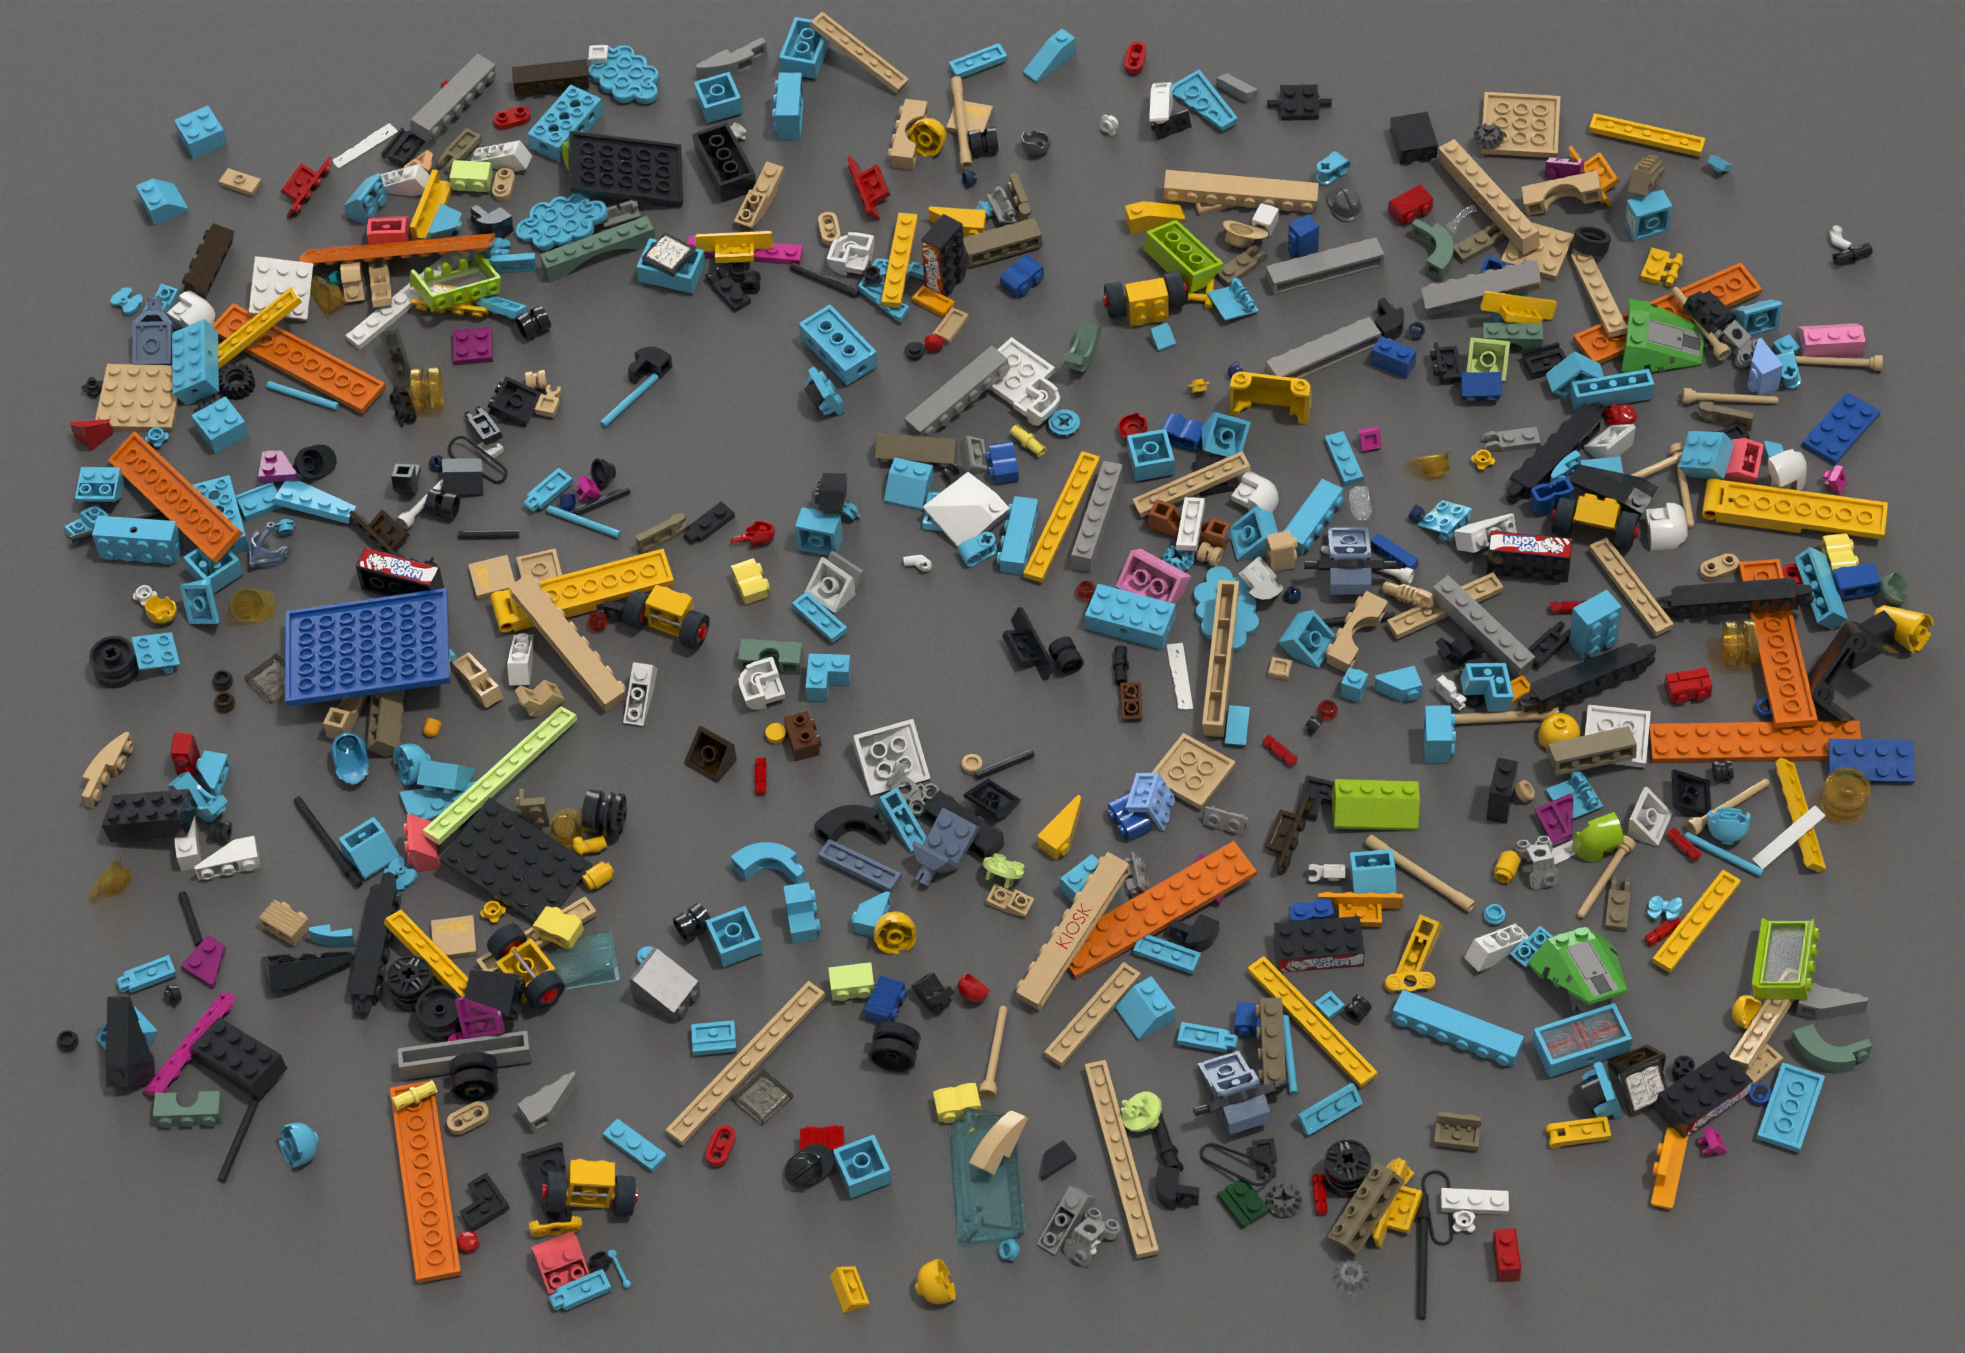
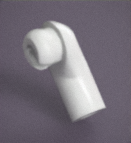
(1837, 240)
(919, 561)

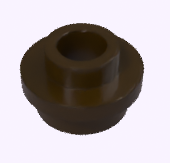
(224, 697)

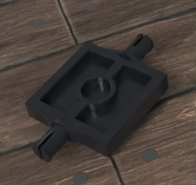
(1299, 102)

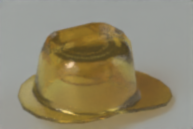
(326, 295)
(1434, 464)
(252, 605)
(566, 826)
(113, 880)

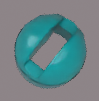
(335, 278)

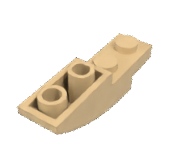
(761, 196)
(106, 764)

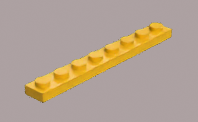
(1061, 517)
(1312, 1022)

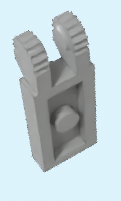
(1511, 439)

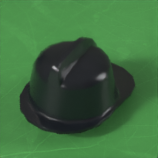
(315, 461)
(809, 1166)

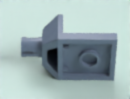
(152, 335)
(944, 846)

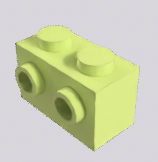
(471, 176)
(851, 981)

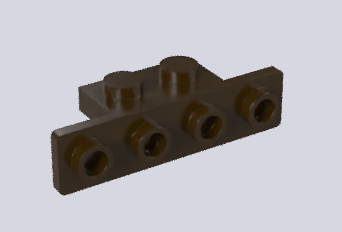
(384, 529)
(1285, 832)

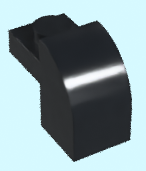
(495, 222)
(1390, 320)
(649, 360)
(405, 478)
(1458, 651)
(1198, 937)
(932, 992)
(1170, 1192)

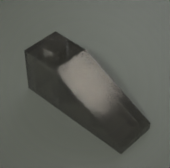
(396, 357)

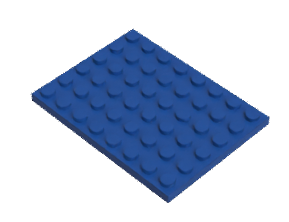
(367, 647)

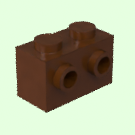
(802, 736)

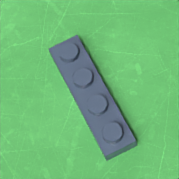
(859, 866)

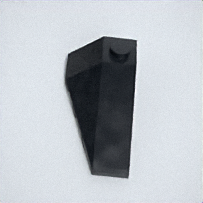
(1630, 491)
(288, 971)
(127, 1051)

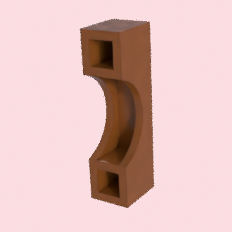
(1166, 519)

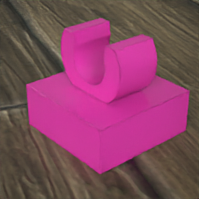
(1369, 438)
(1835, 479)
(588, 488)
(1714, 1141)

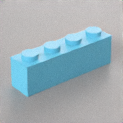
(1613, 389)
(1314, 514)
(1018, 535)
(1827, 601)

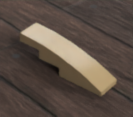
(380, 282)

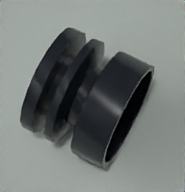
(608, 813)
(408, 980)
(1346, 1167)

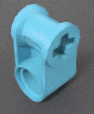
(1332, 168)
(1790, 371)
(976, 550)

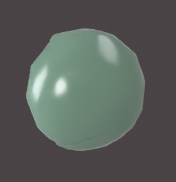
(1893, 588)

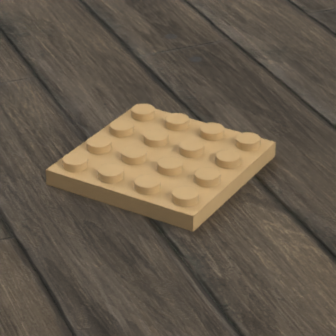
(1527, 122)
(138, 397)

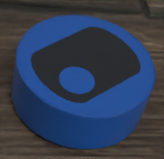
(1763, 708)
(1759, 1094)

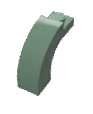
(1439, 239)
(1084, 346)
(1826, 1056)

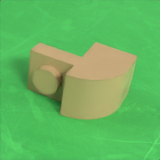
(352, 281)
(541, 699)

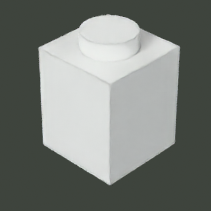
(1266, 218)

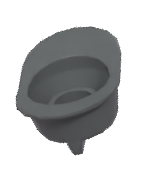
(1345, 204)

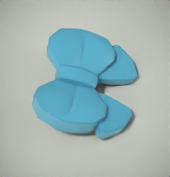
(495, 248)
(121, 299)
(406, 876)
(1671, 908)

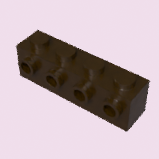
(550, 77)
(208, 260)

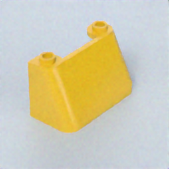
(1270, 390)

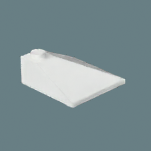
(966, 509)
(883, 749)

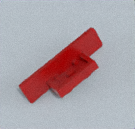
(301, 182)
(871, 186)

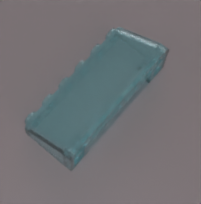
(985, 1204)

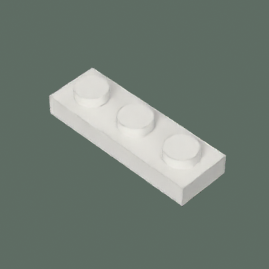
(1190, 524)
(1475, 1201)

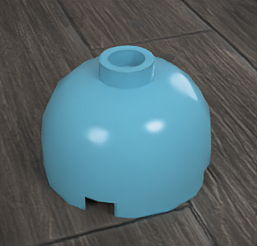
(408, 759)
(1728, 825)
(298, 1143)

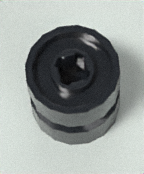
(983, 141)
(534, 321)
(440, 503)
(1065, 656)
(691, 922)

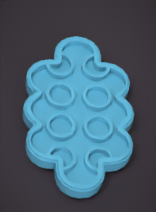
(626, 76)
(561, 221)
(1205, 597)

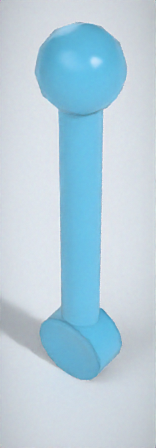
(613, 1254)

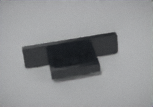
(1026, 645)

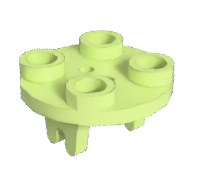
(1002, 867)
(1141, 1112)

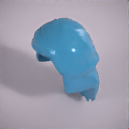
(350, 758)

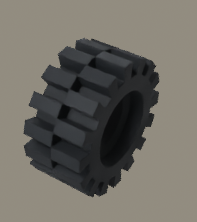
(240, 389)

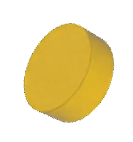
(776, 733)

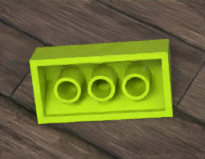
(1180, 251)
(1375, 804)

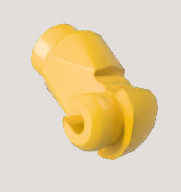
(588, 846)

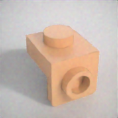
(423, 159)

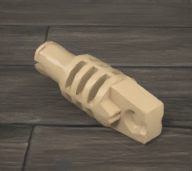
(1409, 594)

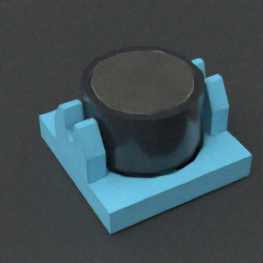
(1600, 1092)

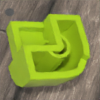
(1599, 837)

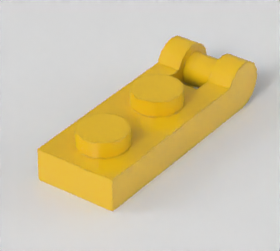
(1578, 1132)

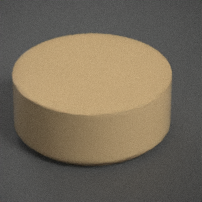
(971, 763)
(1524, 791)

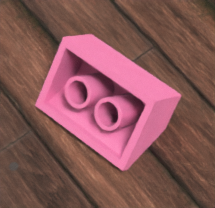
(1832, 340)
(1152, 577)

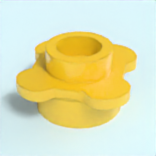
(1198, 386)
(1482, 455)
(493, 906)

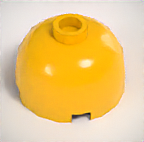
(928, 136)
(1557, 728)
(894, 932)
(934, 1283)

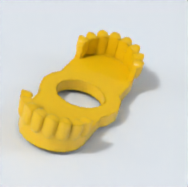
(1395, 982)
(545, 1230)

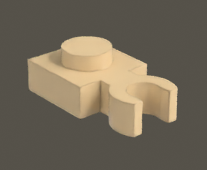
(548, 404)

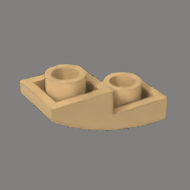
(1009, 902)

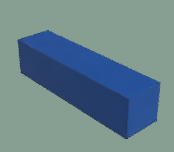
(1393, 552)

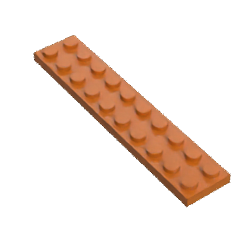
(404, 249)
(1729, 286)
(305, 362)
(175, 497)
(1780, 655)
(1745, 741)
(1161, 904)
(426, 1188)

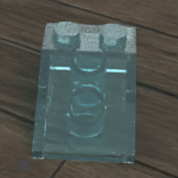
(588, 962)

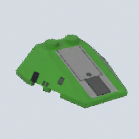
(1660, 339)
(1581, 964)

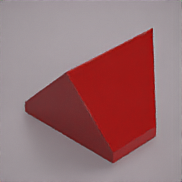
(92, 432)

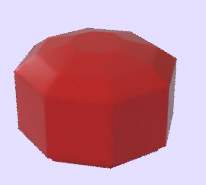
(933, 343)
(468, 1242)

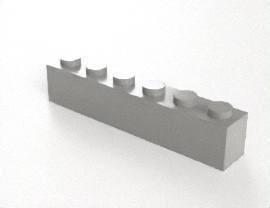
(453, 98)
(1324, 266)
(1470, 290)
(1325, 351)
(957, 393)
(1097, 516)
(1482, 627)
(436, 1057)

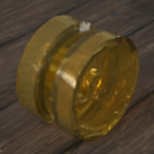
(427, 389)
(1740, 642)
(1845, 794)

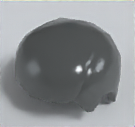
(1035, 143)

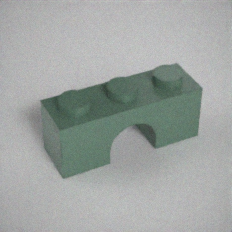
(1524, 334)
(786, 653)
(206, 1110)

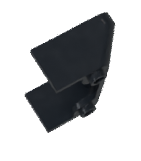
(1850, 638)

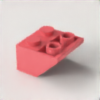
(388, 229)
(1744, 461)
(421, 851)
(560, 1261)

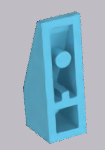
(1051, 55)
(900, 818)

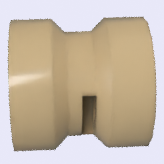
(532, 382)
(1209, 554)

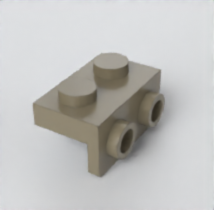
(533, 810)
(1457, 1131)

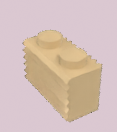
(1281, 551)
(284, 922)

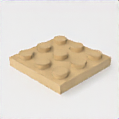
(1549, 256)
(1194, 770)

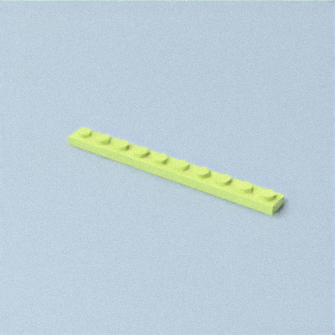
(499, 775)

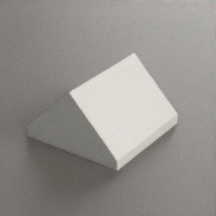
(1611, 441)
(831, 585)
(1648, 819)

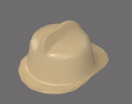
(1242, 235)

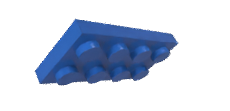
(1840, 428)
(1876, 758)

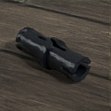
(1852, 254)
(1120, 664)

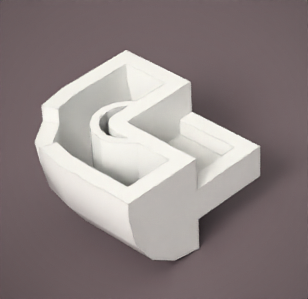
(851, 253)
(191, 310)
(1038, 401)
(1788, 470)
(1256, 492)
(1666, 527)
(1261, 579)
(761, 684)

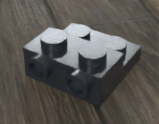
(1708, 311)
(513, 401)

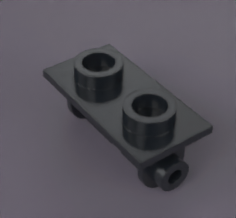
(1175, 124)
(402, 405)

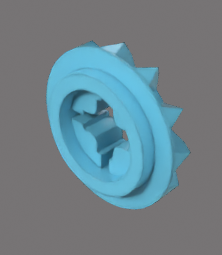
(1064, 416)
(1187, 558)

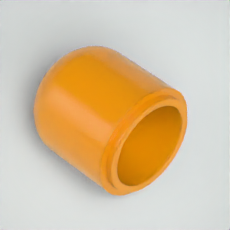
(431, 727)

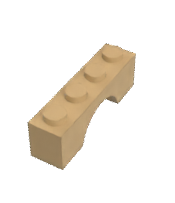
(904, 152)
(1540, 195)
(1368, 612)
(343, 716)

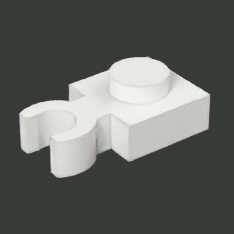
(1448, 690)

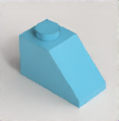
(444, 223)
(1400, 684)
(213, 770)
(869, 913)

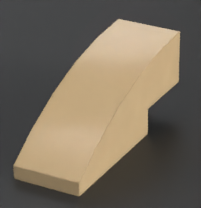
(477, 680)
(998, 1142)

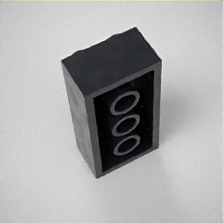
(724, 161)
(149, 815)
(238, 1058)

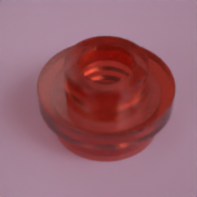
(1085, 586)
(593, 621)
(1327, 705)

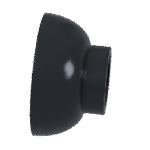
(602, 472)

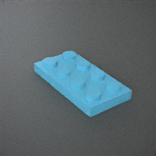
(1790, 1107)

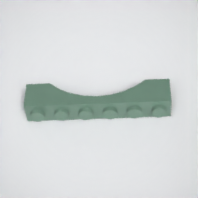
(563, 260)

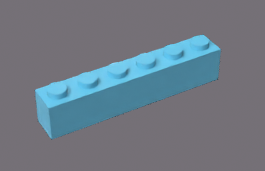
(1457, 1028)

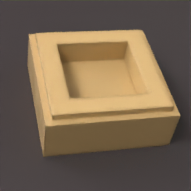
(1280, 669)

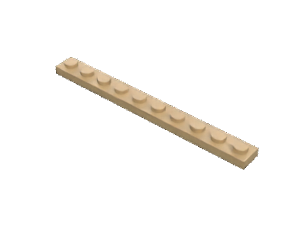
(745, 1063)
(1121, 1159)

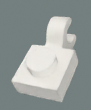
(1333, 872)

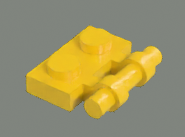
(1655, 267)

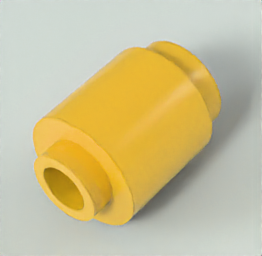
(1507, 866)
(598, 875)

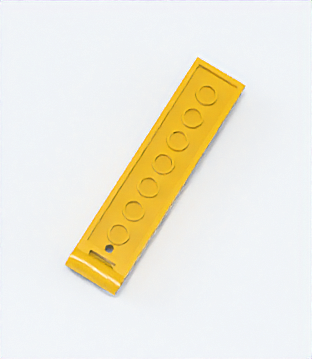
(1792, 509)
(586, 588)

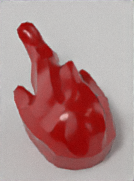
(1620, 415)
(761, 534)

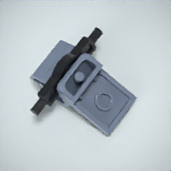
(1349, 561)
(1236, 1092)

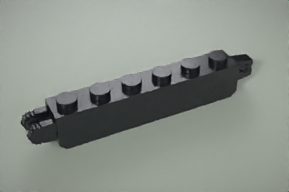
(1570, 437)
(1736, 598)
(1587, 677)
(374, 945)

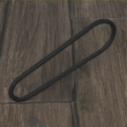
(485, 453)
(1240, 1154)
(1450, 1213)

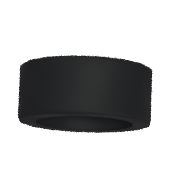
(1591, 241)

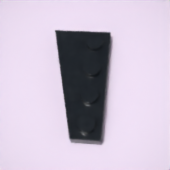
(537, 1165)

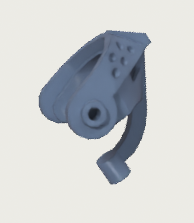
(274, 558)

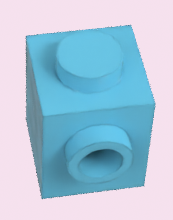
(1354, 685)

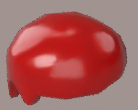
(1132, 424)
(972, 989)

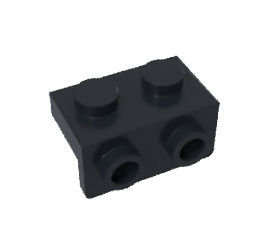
(1447, 363)

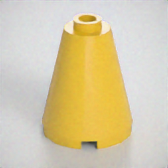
(1911, 627)

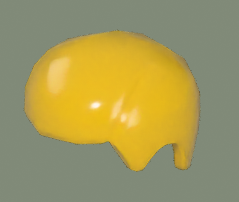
(160, 610)
(1745, 1010)

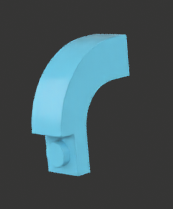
(208, 805)
(767, 856)

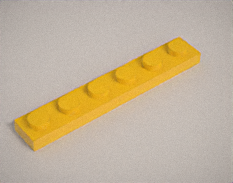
(1647, 135)
(899, 260)
(257, 326)
(1798, 807)
(1696, 921)
(423, 947)

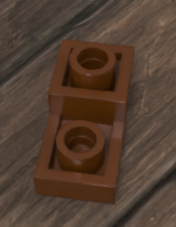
(1131, 701)

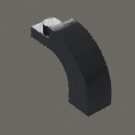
(851, 818)

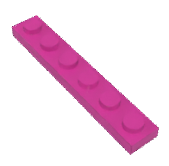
(778, 254)
(183, 1053)

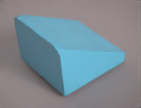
(1162, 337)
(1771, 449)

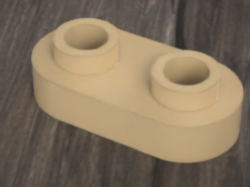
(503, 180)
(828, 227)
(1720, 567)
(467, 1118)

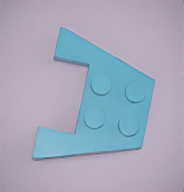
(875, 291)

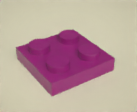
(472, 346)

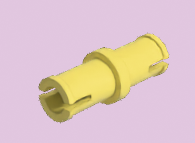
(1028, 440)
(414, 1095)

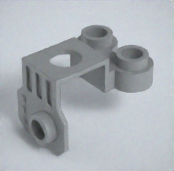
(1744, 346)
(918, 792)
(1544, 872)
(1080, 1243)

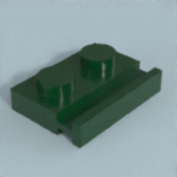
(1243, 1203)

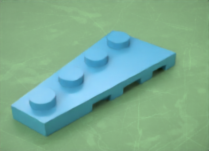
(1205, 100)
(311, 500)
(428, 803)

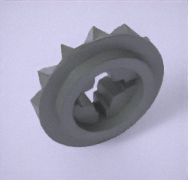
(1488, 141)
(1277, 1207)

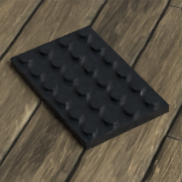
(625, 168)
(515, 861)

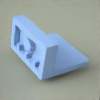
(1153, 796)

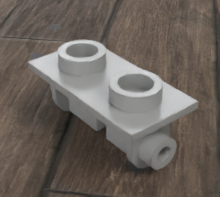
(1001, 206)
(626, 211)
(1225, 821)
(1139, 881)

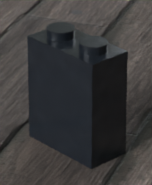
(1413, 137)
(1884, 628)
(1502, 790)
(497, 991)

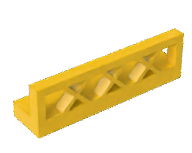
(434, 194)

